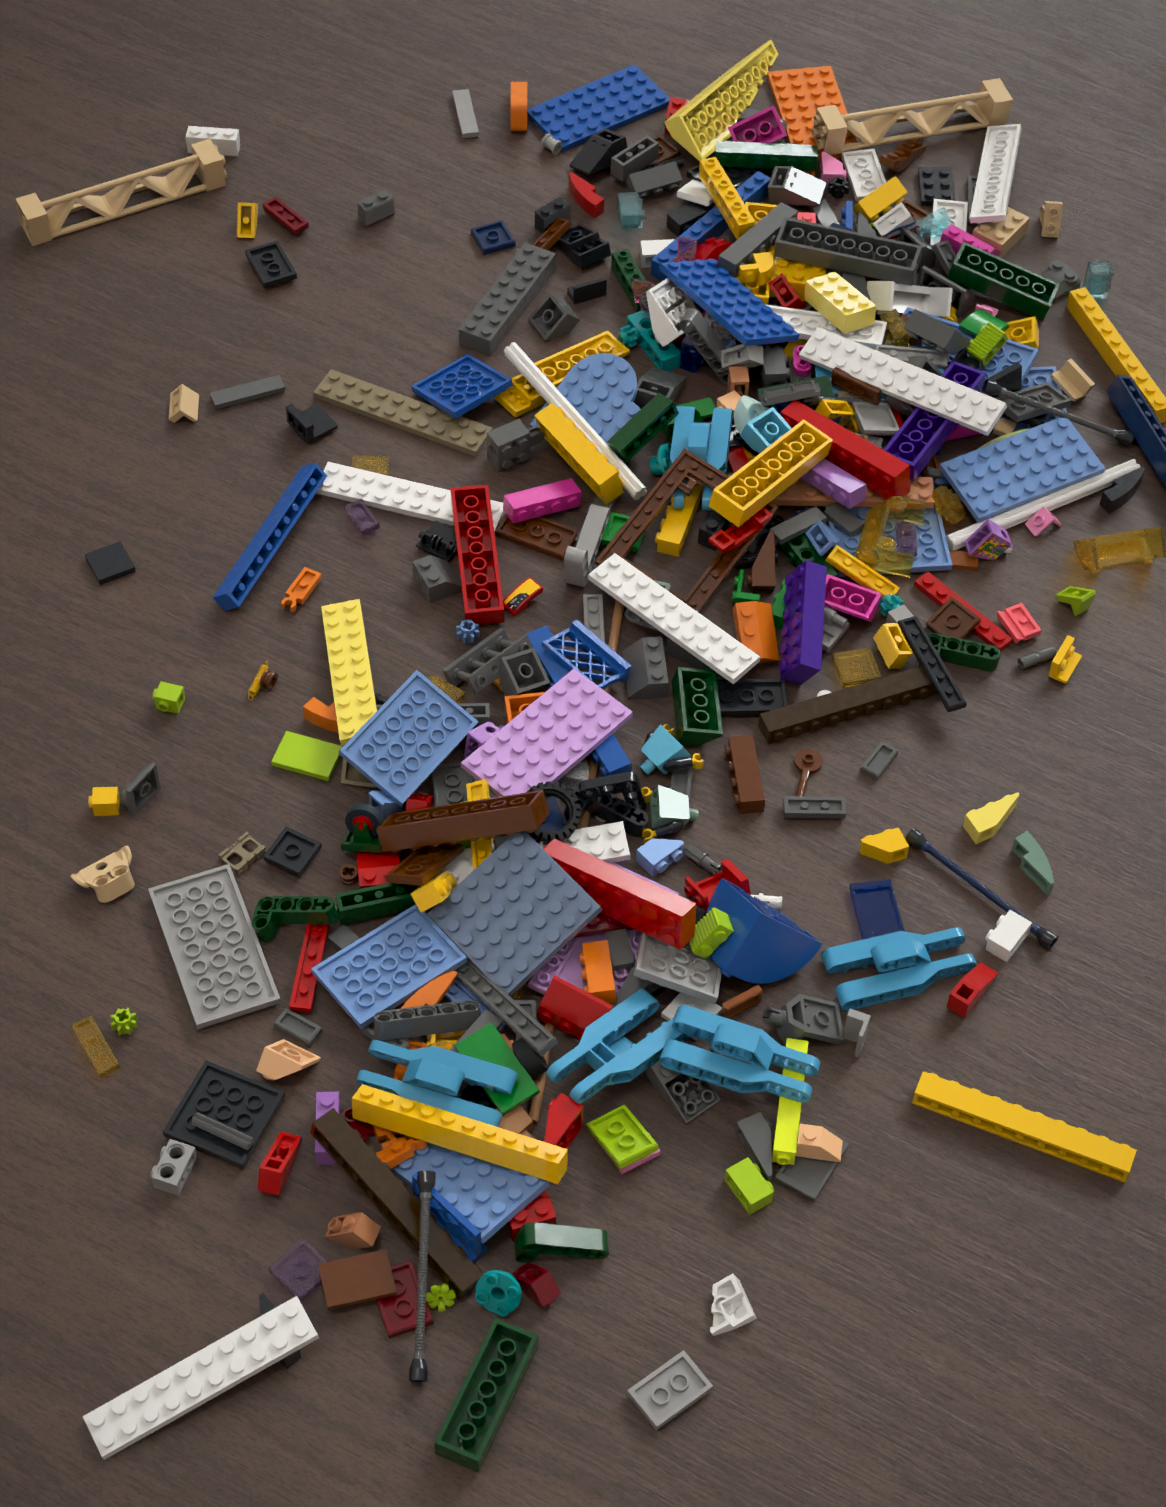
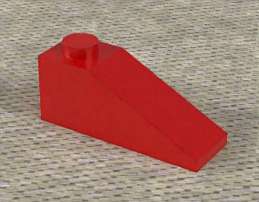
(278, 1163)

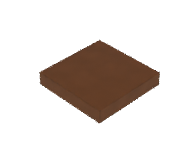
(953, 620)

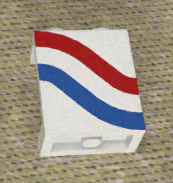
(892, 222)

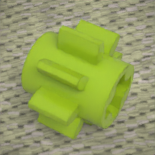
(123, 1021)

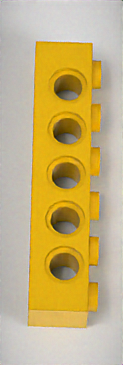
(725, 196)

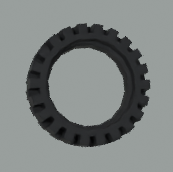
(572, 806)

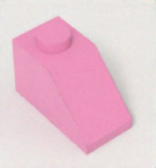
(830, 168)

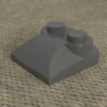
(1064, 275)
(141, 789)

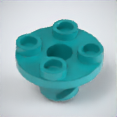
(661, 463)
(498, 1292)

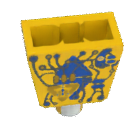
(835, 410)

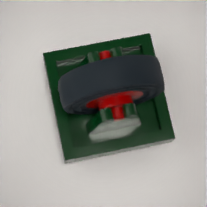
(361, 829)

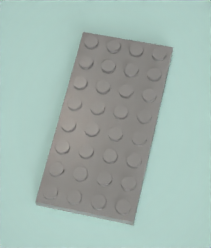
(214, 946)

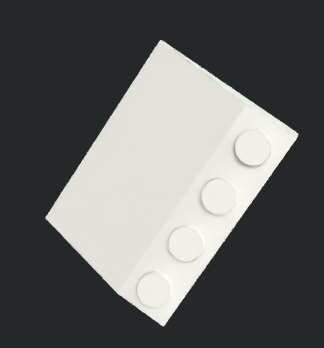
(666, 309)

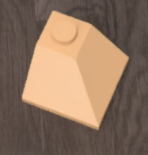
(284, 1059)

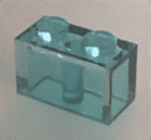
(630, 210)
(1098, 278)

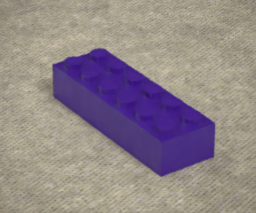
(803, 623)

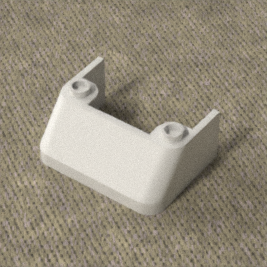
(890, 296)

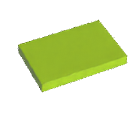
(307, 756)
(622, 1137)

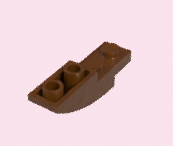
(903, 156)

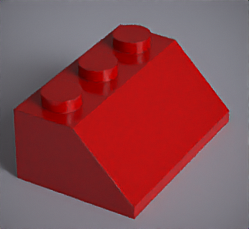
(570, 1007)

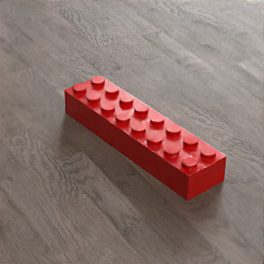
(860, 458)
(477, 555)
(629, 896)

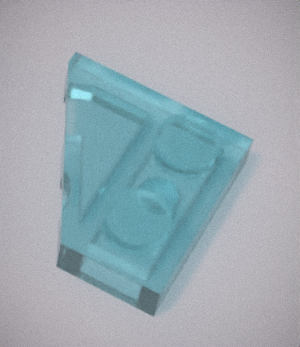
(933, 224)

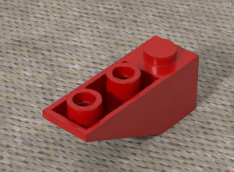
(971, 989)

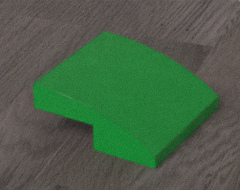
(978, 319)

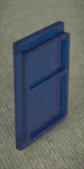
(876, 908)

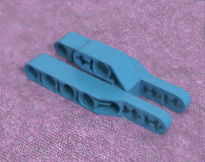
(696, 438)
(891, 953)
(742, 1043)
(622, 1059)
(442, 1072)

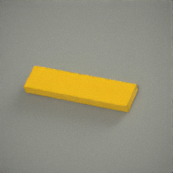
(860, 572)

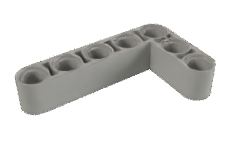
(580, 559)

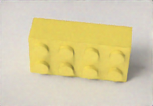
(840, 302)

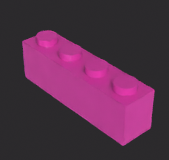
(542, 500)

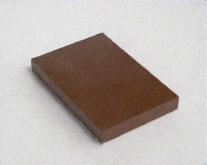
(357, 1279)

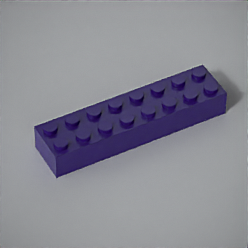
(926, 432)

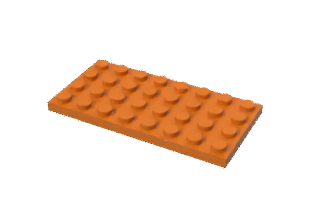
(799, 95)

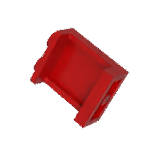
(703, 890)

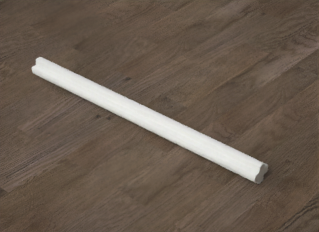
(553, 395)
(1050, 502)

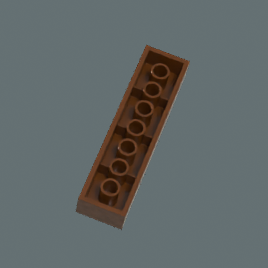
(463, 821)

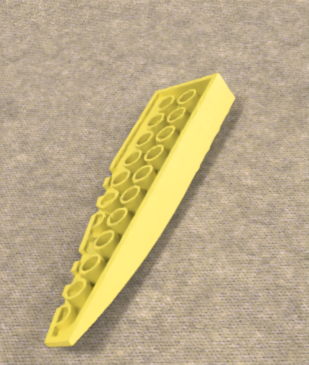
(720, 104)

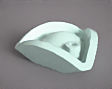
(747, 410)

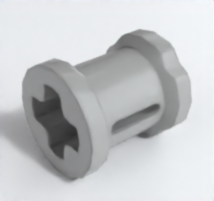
(552, 144)

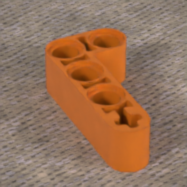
(518, 106)

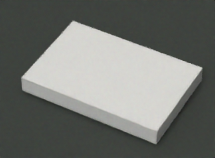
(695, 192)

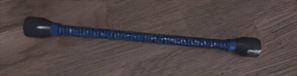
(917, 839)

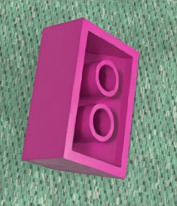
(759, 128)
(957, 236)
(851, 598)

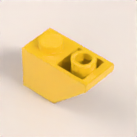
(885, 846)

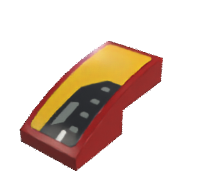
(520, 596)

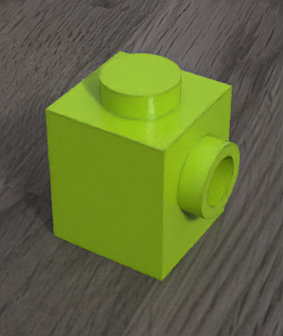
(169, 697)

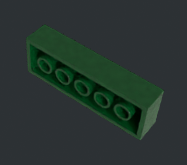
(1003, 281)
(486, 1395)

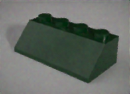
(696, 706)

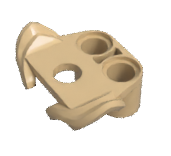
(112, 880)

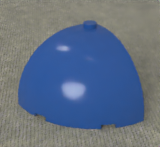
(764, 941)

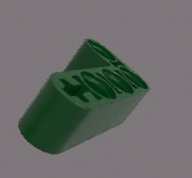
(966, 652)
(292, 910)
(559, 1241)

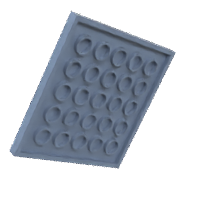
(514, 912)

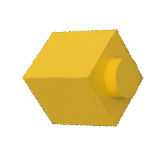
(105, 801)

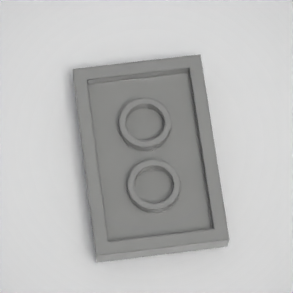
(670, 1390)

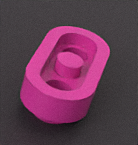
(800, 366)

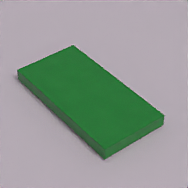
(490, 1047)

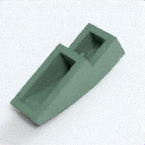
(1034, 861)

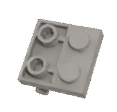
(833, 628)

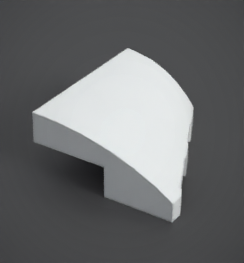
(730, 1306)

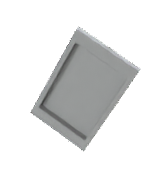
(875, 419)

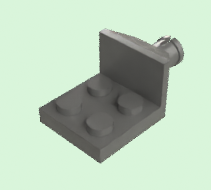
(806, 1018)

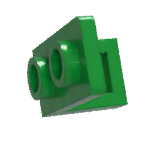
(739, 596)

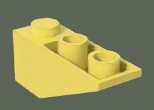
(986, 821)

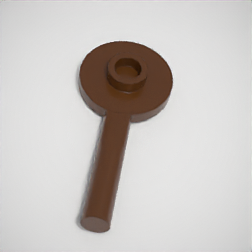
(807, 762)

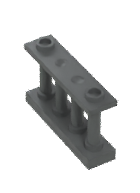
(482, 662)

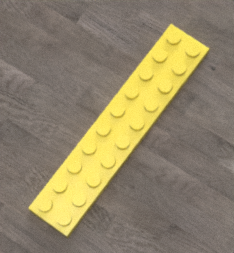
(349, 667)

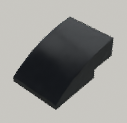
(583, 245)

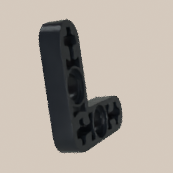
(618, 783)

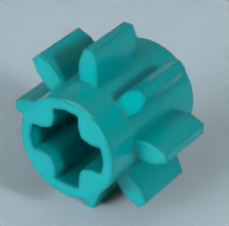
(628, 336)
(889, 603)

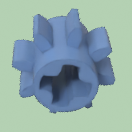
(467, 631)

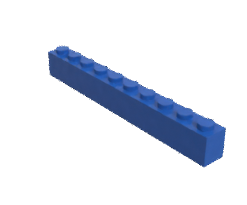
(712, 223)
(269, 537)
(608, 754)

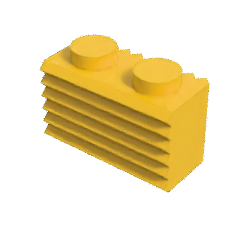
(893, 645)

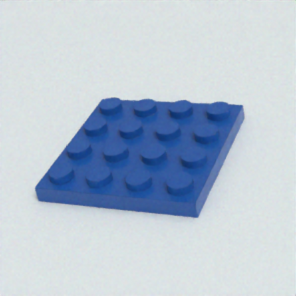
(462, 386)

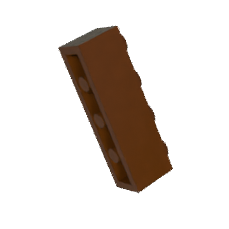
(745, 774)

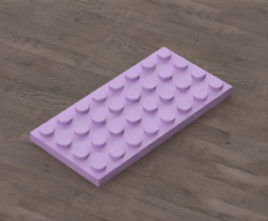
(548, 736)

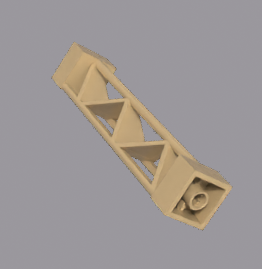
(990, 109)
(45, 225)

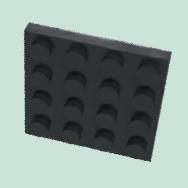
(229, 1100)

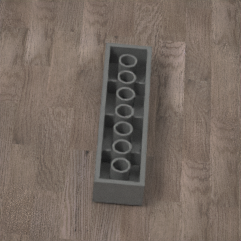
(848, 251)
(507, 299)

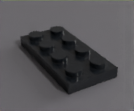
(751, 696)

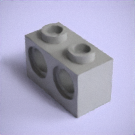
(742, 356)
(178, 1168)

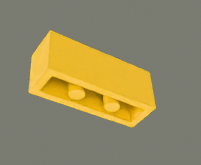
(881, 200)
(434, 890)

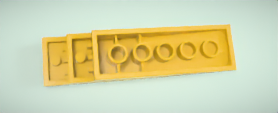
(524, 397)

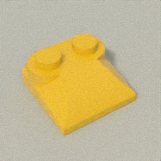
(1024, 332)

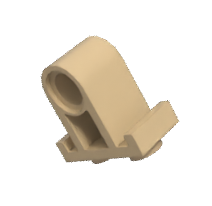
(1051, 218)

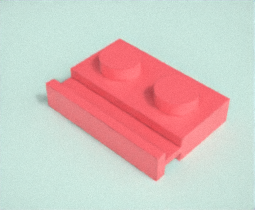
(1019, 623)

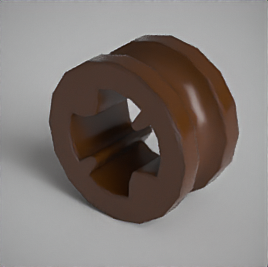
(268, 679)
(346, 879)

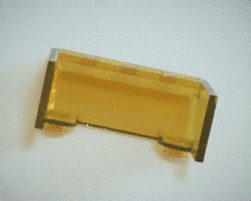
(1121, 548)
(879, 551)

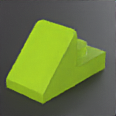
(1078, 598)

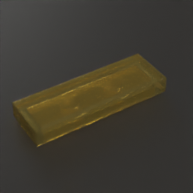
(95, 1046)

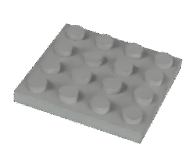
(677, 969)

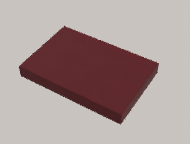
(400, 1310)

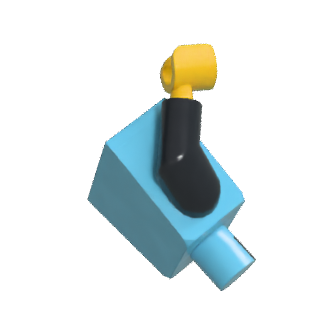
(666, 752)

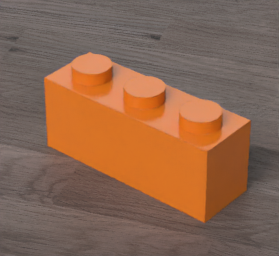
(598, 970)

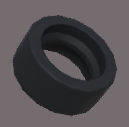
(530, 1060)

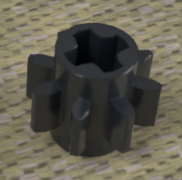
(838, 187)

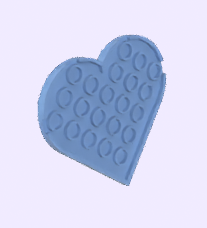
(601, 392)

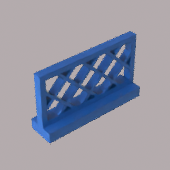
(594, 649)
(459, 1227)

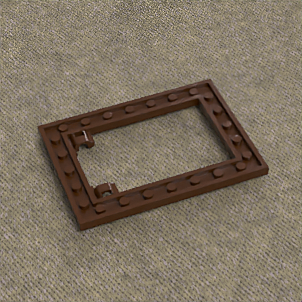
(695, 471)

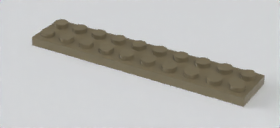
(402, 412)

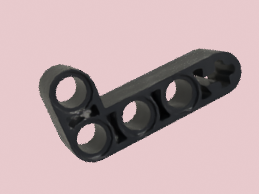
(633, 818)

